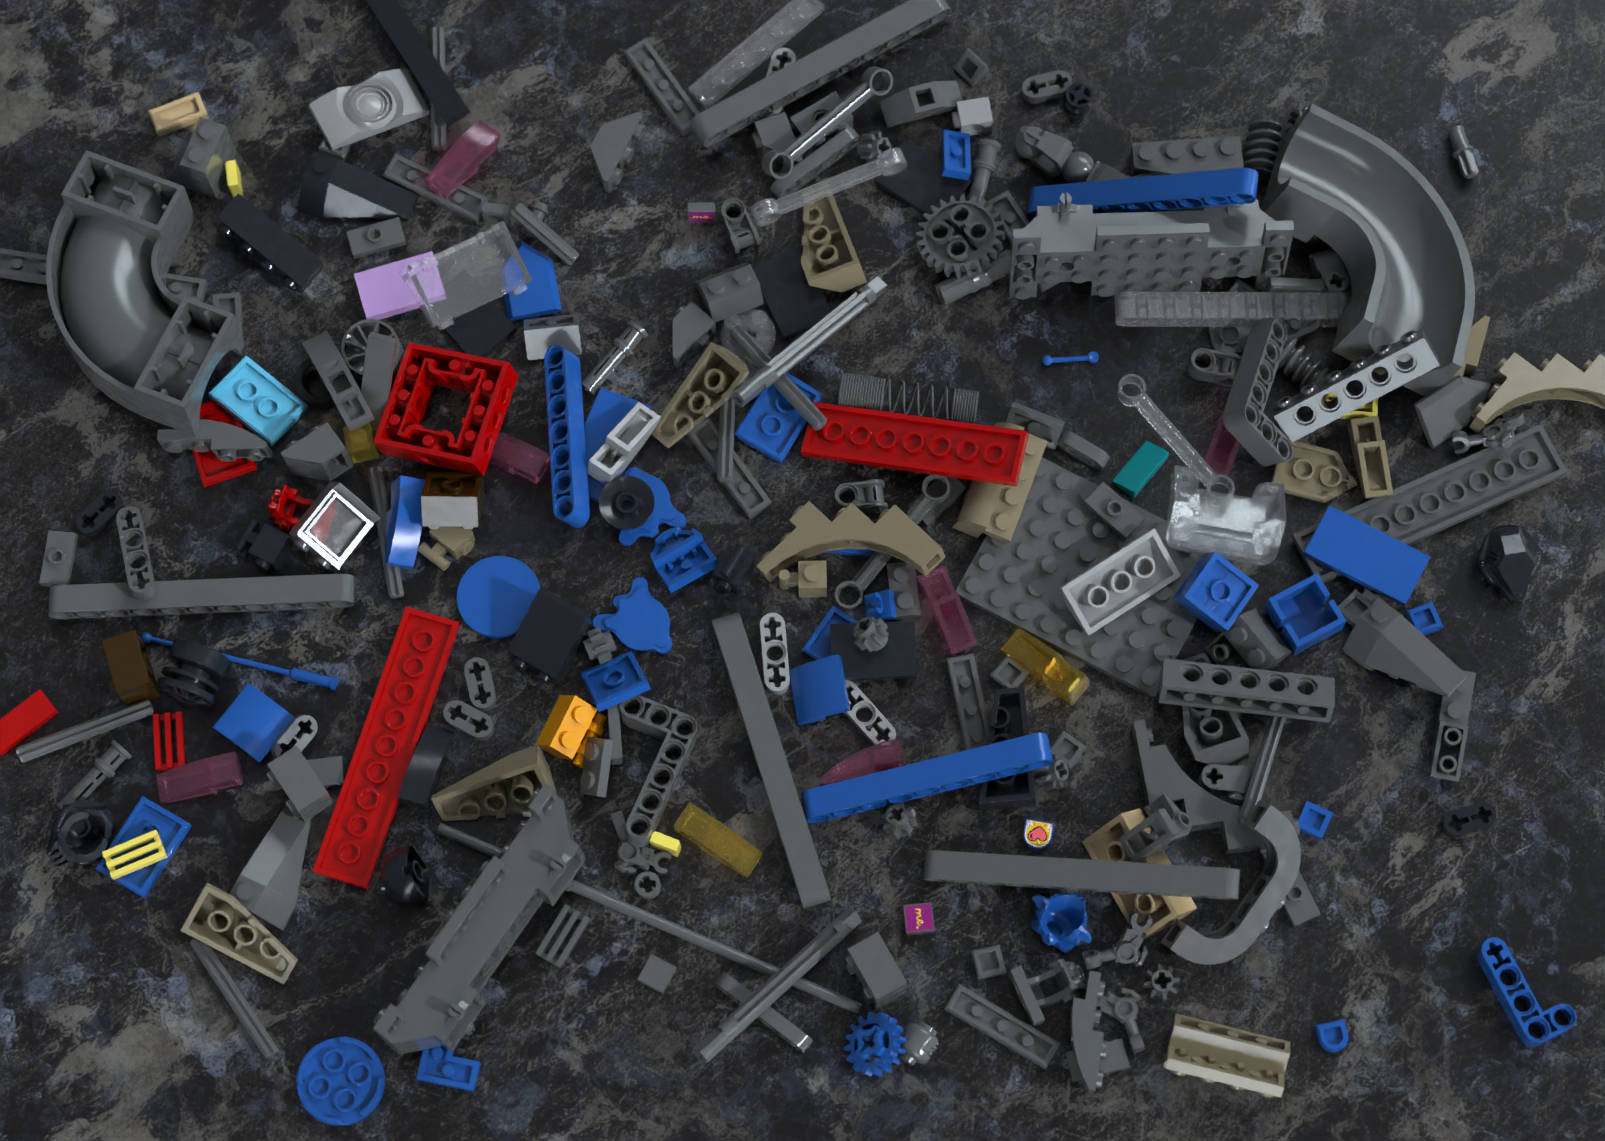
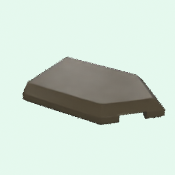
(1313, 473)

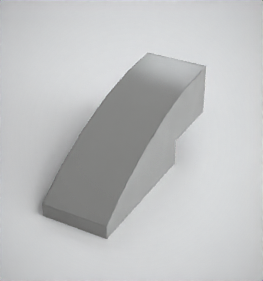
(623, 444)

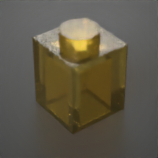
(360, 443)

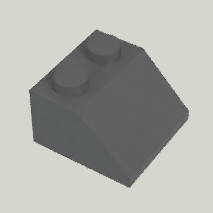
(730, 292)

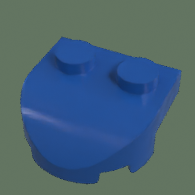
(681, 557)

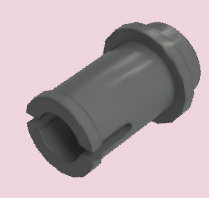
(540, 210)

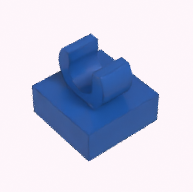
(881, 605)

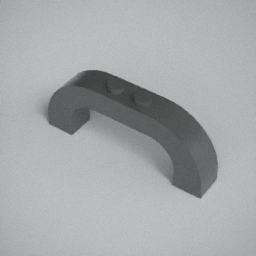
(1258, 904)

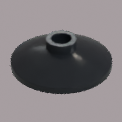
(624, 490)

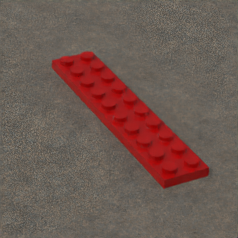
(386, 748)

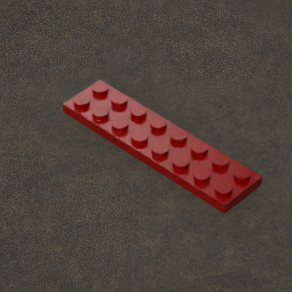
(917, 444)

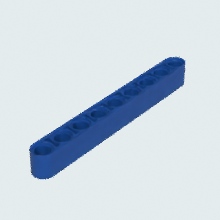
(1154, 192)
(927, 778)

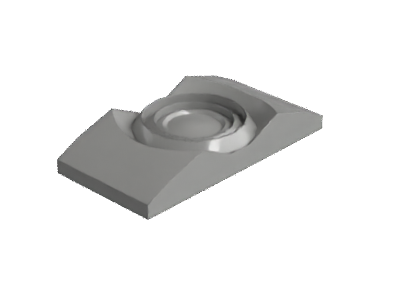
(368, 107)

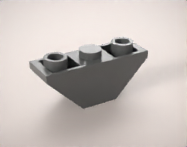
(920, 102)
(615, 146)

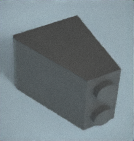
(203, 158)

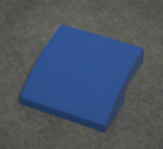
(819, 689)
(253, 722)

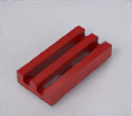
(167, 718)

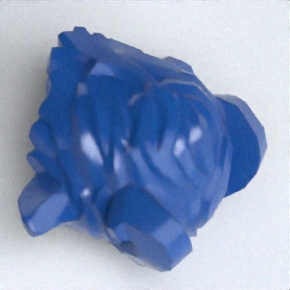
(1061, 920)

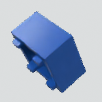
(1215, 591)

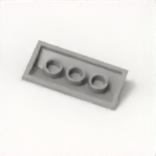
(1119, 582)

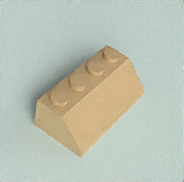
(1106, 846)

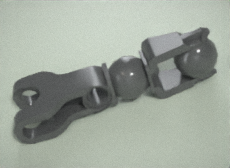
(1056, 156)

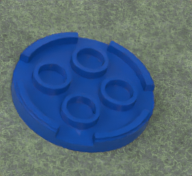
(496, 596)
(340, 1081)

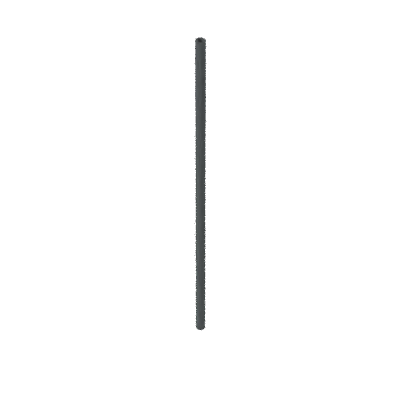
(666, 925)

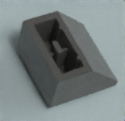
(317, 455)
(1248, 644)

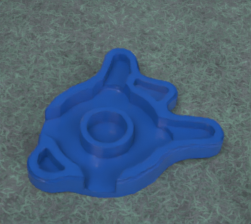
(663, 510)
(639, 620)

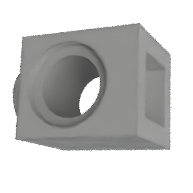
(973, 116)

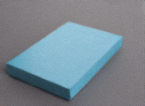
(258, 401)

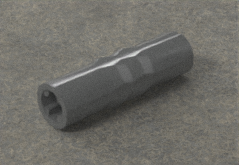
(955, 288)

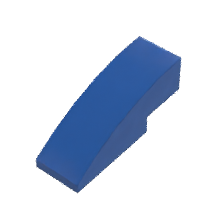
(404, 522)

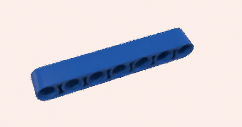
(566, 436)

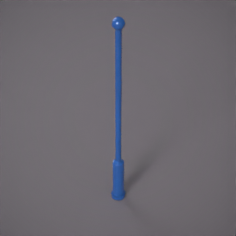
(296, 674)

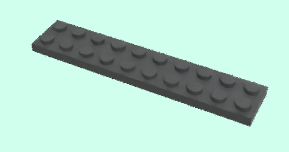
(1453, 493)

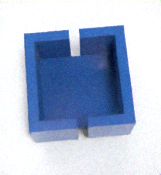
(1302, 615)

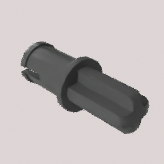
(1463, 151)

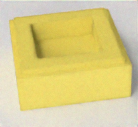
(233, 177)
(665, 843)

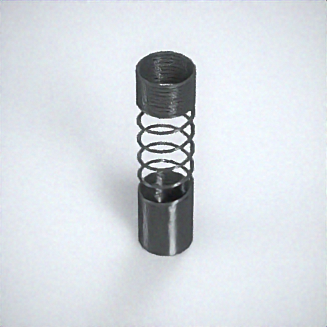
(870, 391)

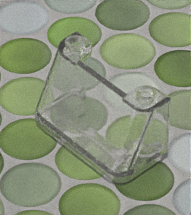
(467, 276)
(1239, 531)

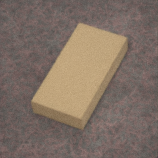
(178, 114)

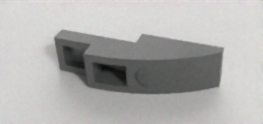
(338, 381)
(222, 438)
(1452, 731)
(1086, 1043)

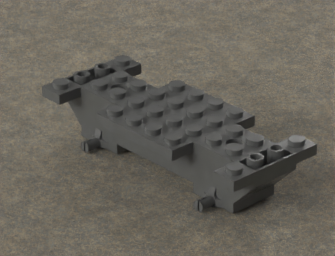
(1146, 248)
(483, 929)

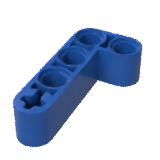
(1520, 990)

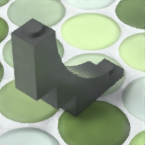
(1163, 775)

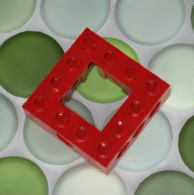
(420, 370)

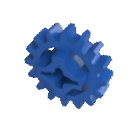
(873, 1044)

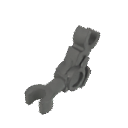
(1493, 436)
(630, 855)
(1126, 948)
(1125, 1011)

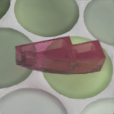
(463, 159)
(1222, 449)
(519, 457)
(947, 610)
(866, 761)
(199, 778)

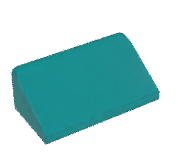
(1140, 469)

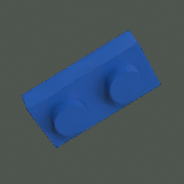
(955, 154)

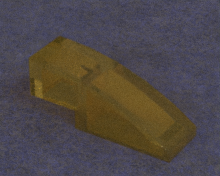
(1046, 666)
(717, 840)

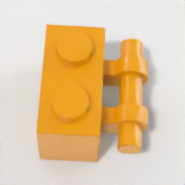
(567, 727)

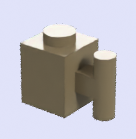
(447, 539)
(810, 579)

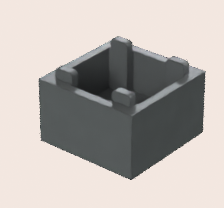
(300, 783)
(876, 971)

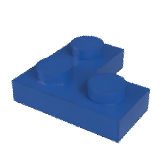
(442, 1068)

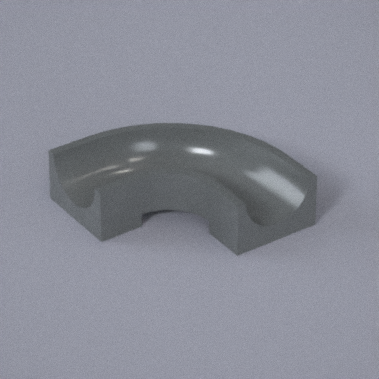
(1390, 233)
(112, 298)

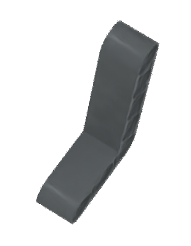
(1249, 394)
(662, 765)

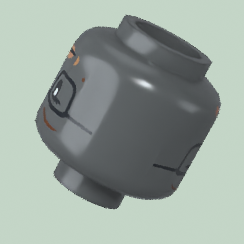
(919, 1043)

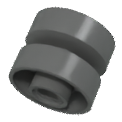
(355, 344)

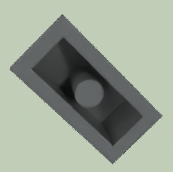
(774, 134)
(690, 331)

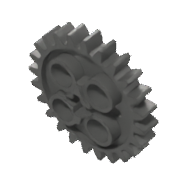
(941, 251)

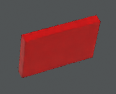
(209, 467)

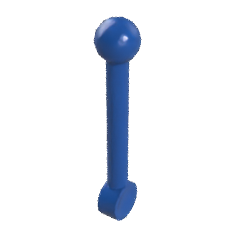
(1092, 358)

